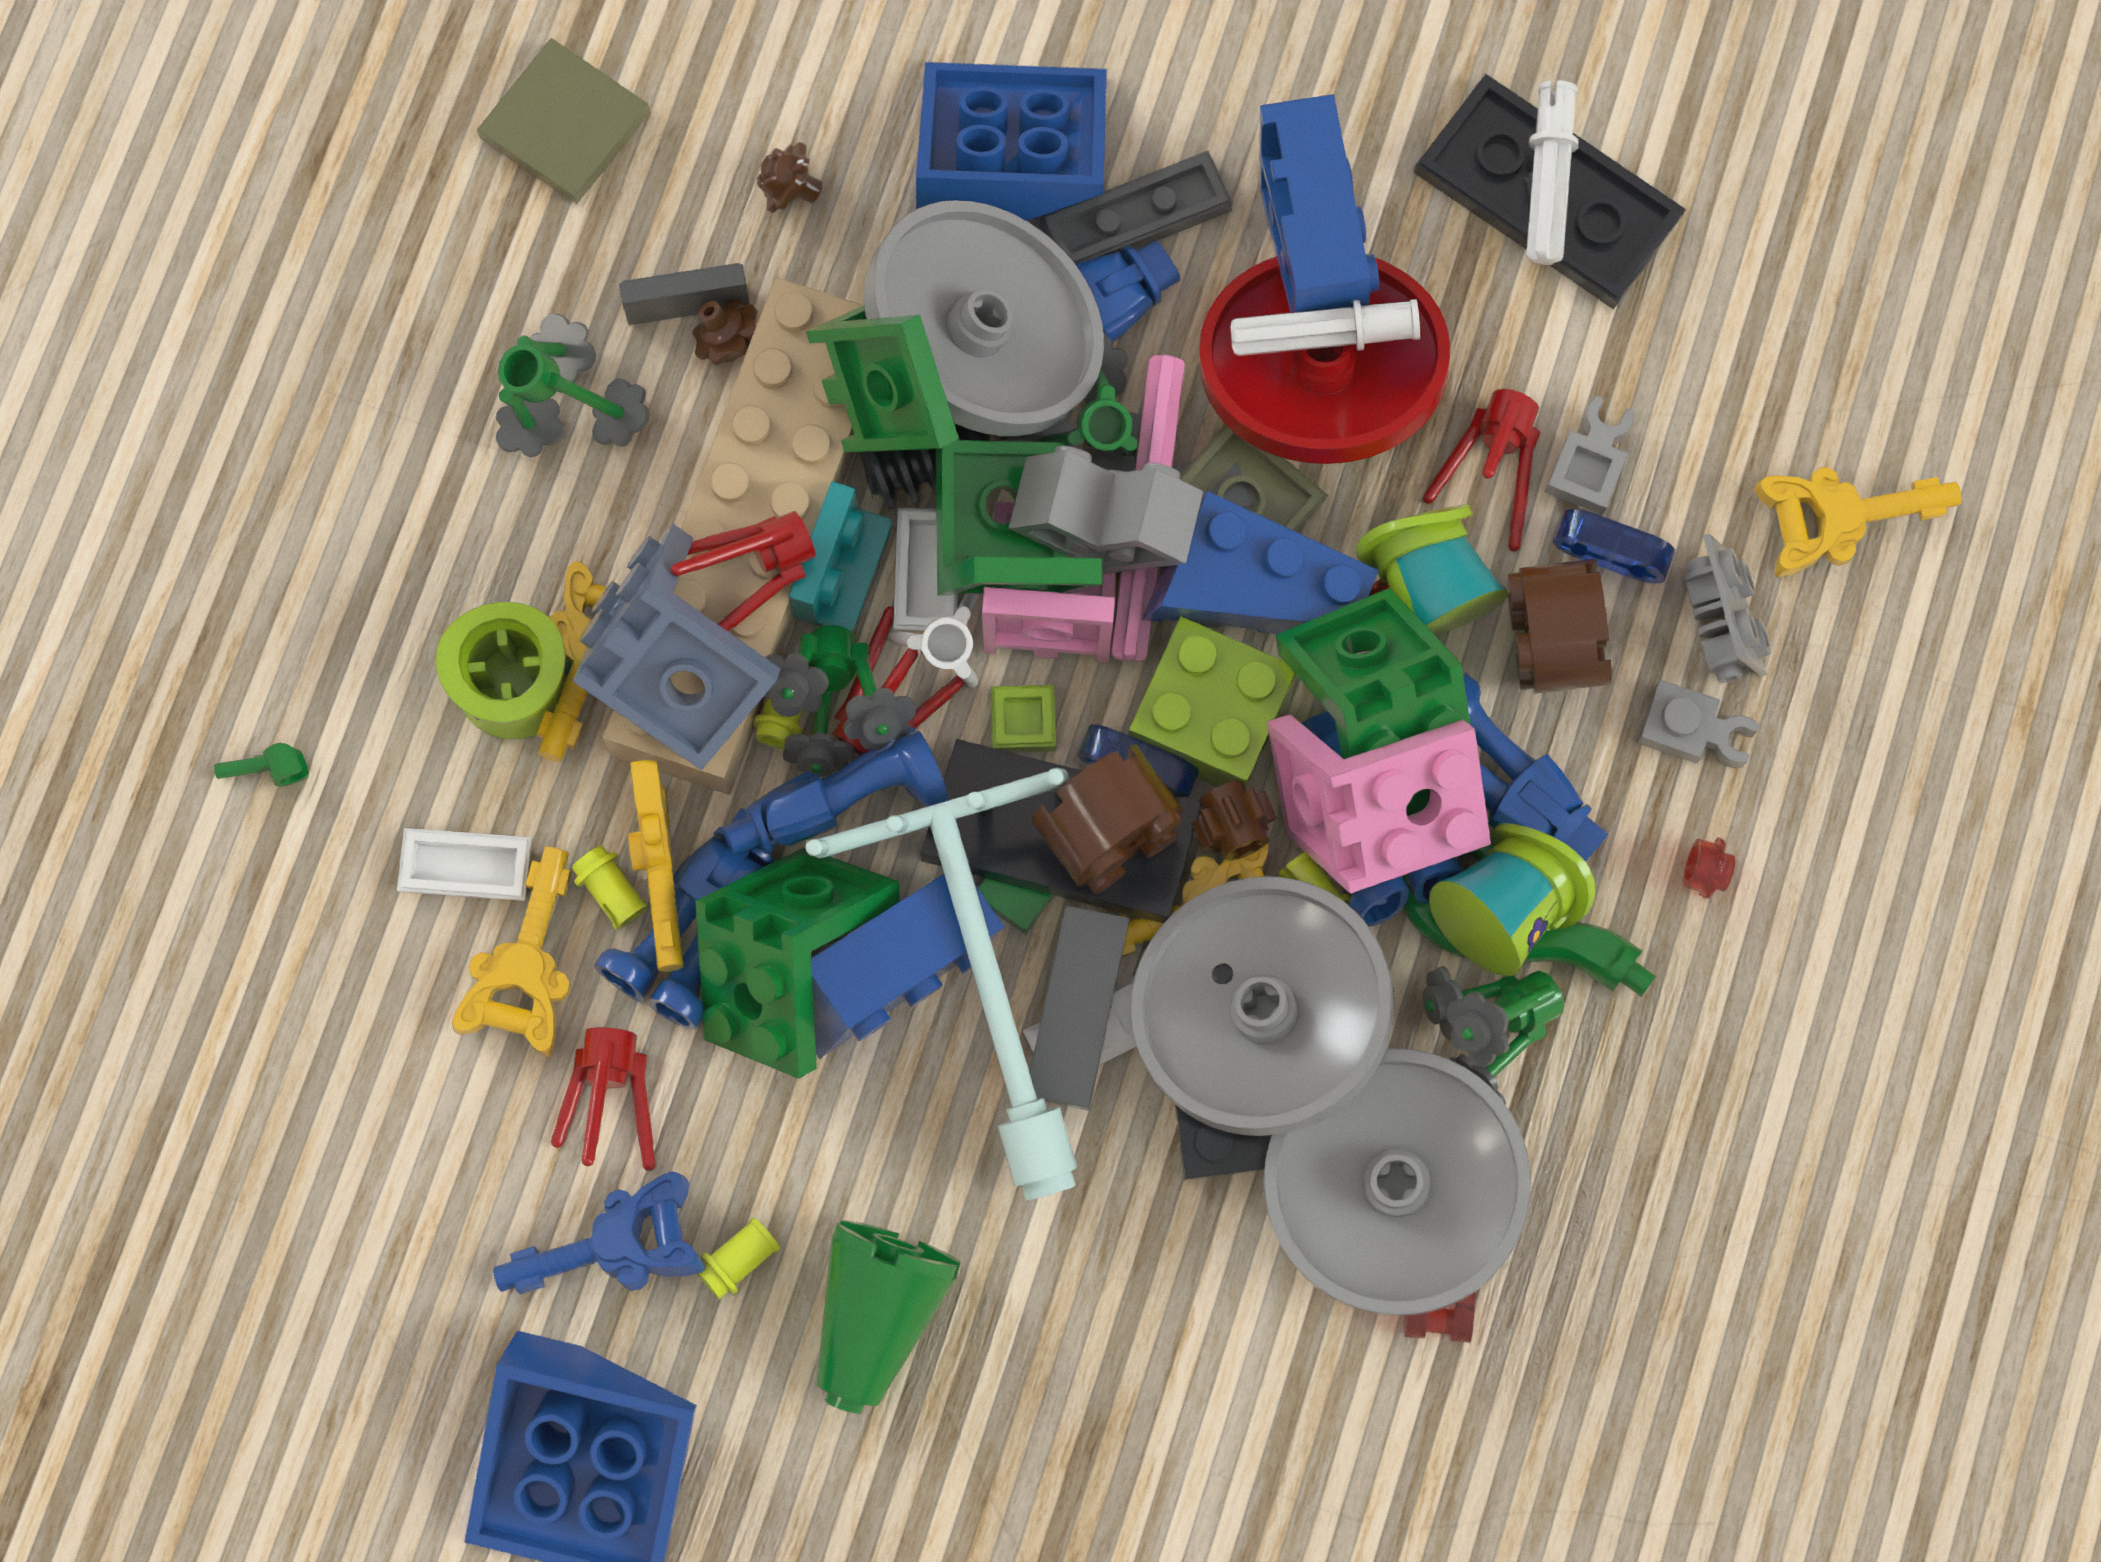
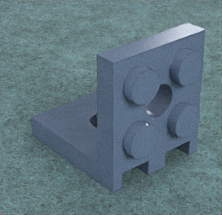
(649, 634)

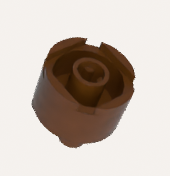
(1563, 626)
(1110, 817)

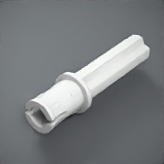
(1551, 171)
(1326, 328)

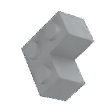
(1107, 514)

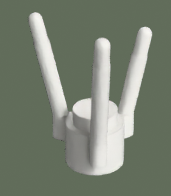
(945, 641)

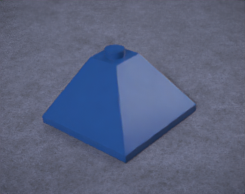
(1011, 136)
(577, 1458)

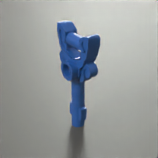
(616, 1242)

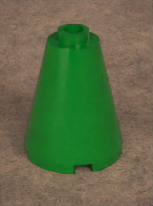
(875, 1310)

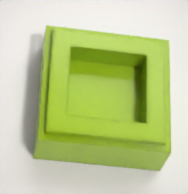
(1023, 718)

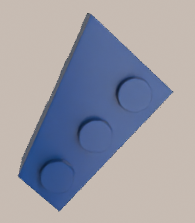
(1313, 206)
(1255, 574)
(889, 962)

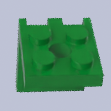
(886, 382)
(985, 553)
(1379, 696)
(759, 949)

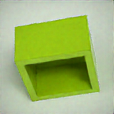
(1212, 702)

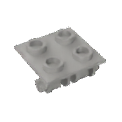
(1728, 580)

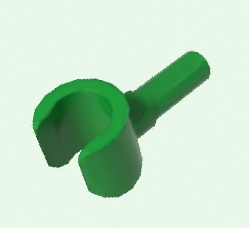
(283, 761)

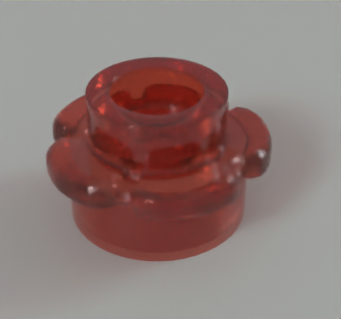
(1708, 867)

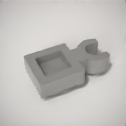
(1589, 463)
(1686, 724)

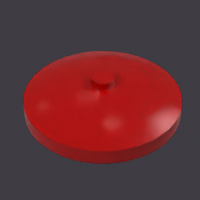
(1326, 400)

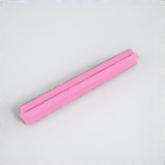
(1157, 446)

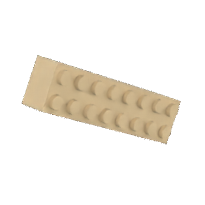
(767, 459)

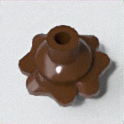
(787, 177)
(724, 331)

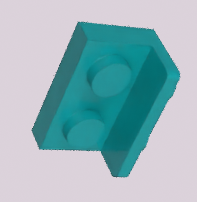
(846, 560)

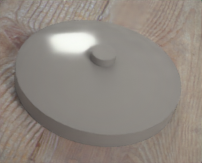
(1000, 312)
(1291, 1027)
(1402, 1189)

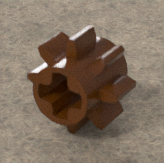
(1234, 820)

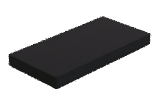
(1488, 168)
(1010, 849)

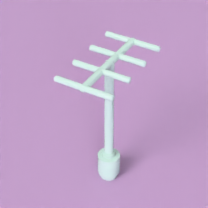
(1034, 1136)

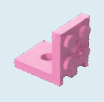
(1048, 619)
(1354, 808)

